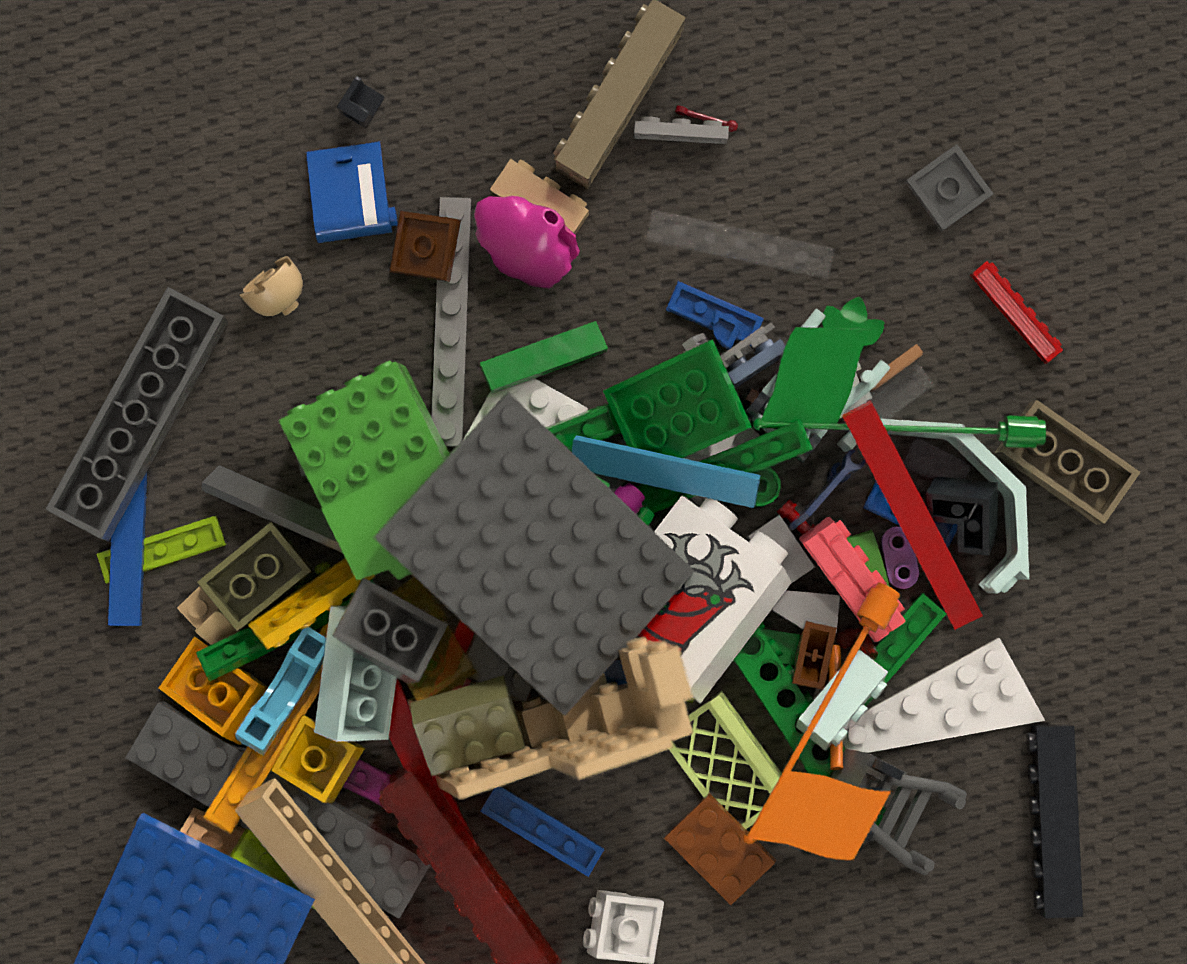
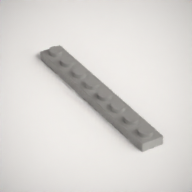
(451, 331)

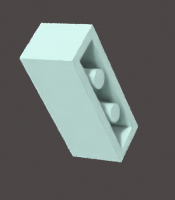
(859, 683)

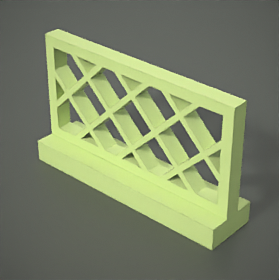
(744, 741)

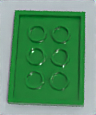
(679, 404)

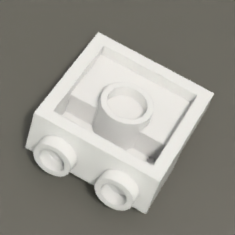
(623, 927)

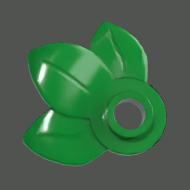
(853, 316)

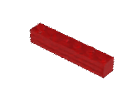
(1016, 312)

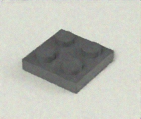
(949, 187)

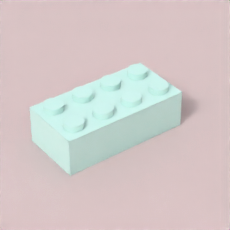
(353, 692)

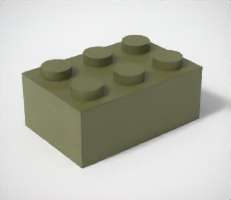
(256, 576)
(467, 725)

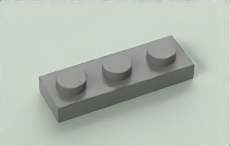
(681, 130)

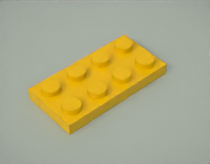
(305, 604)

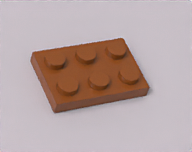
(715, 848)

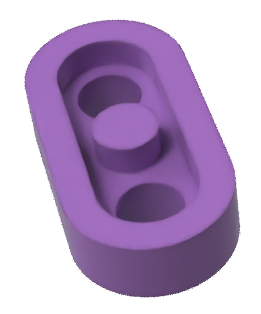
(900, 557)

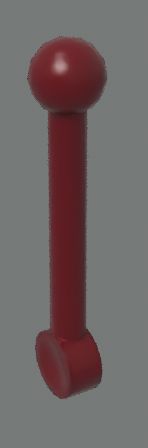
(684, 111)

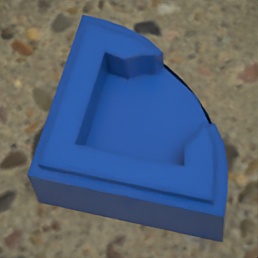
(725, 328)

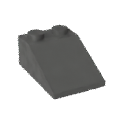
(389, 631)

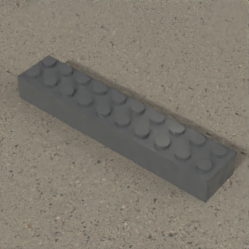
(201, 761)

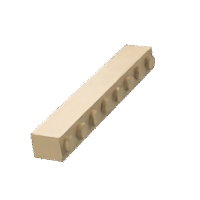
(323, 876)

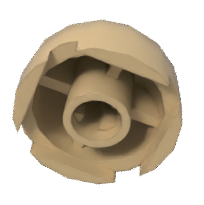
(275, 289)

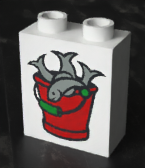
(723, 598)

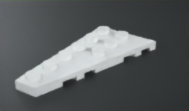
(960, 699)

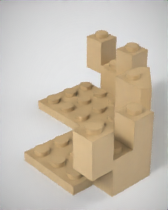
(601, 730)

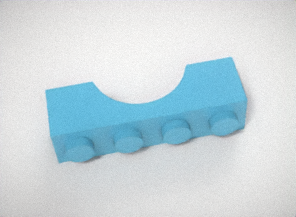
(284, 692)

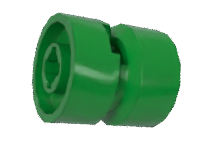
(768, 487)

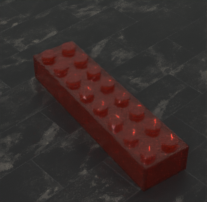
(463, 868)

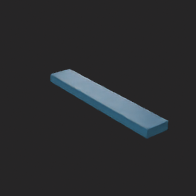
(667, 471)

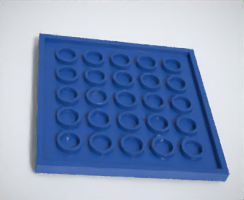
(190, 906)

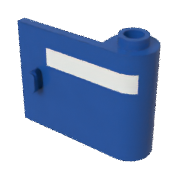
(349, 192)

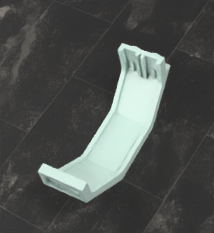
(1013, 492)

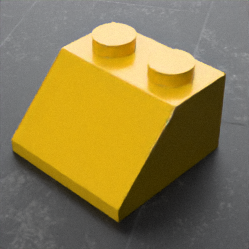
(317, 762)

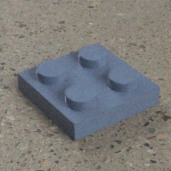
(764, 356)

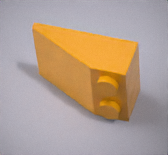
(217, 703)

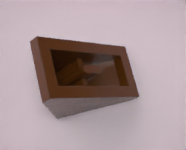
(813, 655)

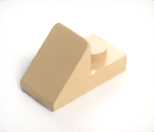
(206, 617)

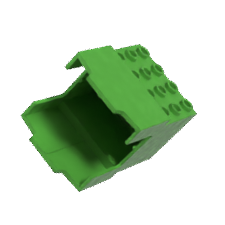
(366, 458)

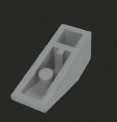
(810, 607)

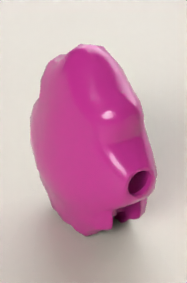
(525, 239)

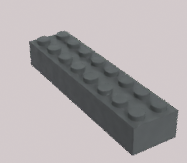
(137, 414)

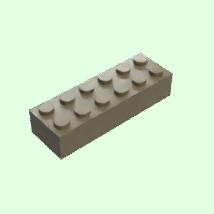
(620, 93)

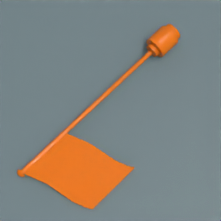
(815, 809)

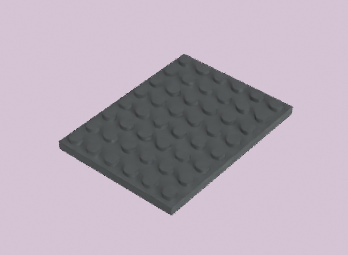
(534, 553)

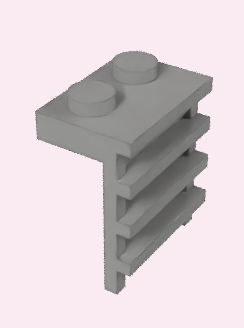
(740, 350)

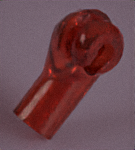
(850, 635)

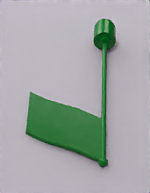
(818, 379)

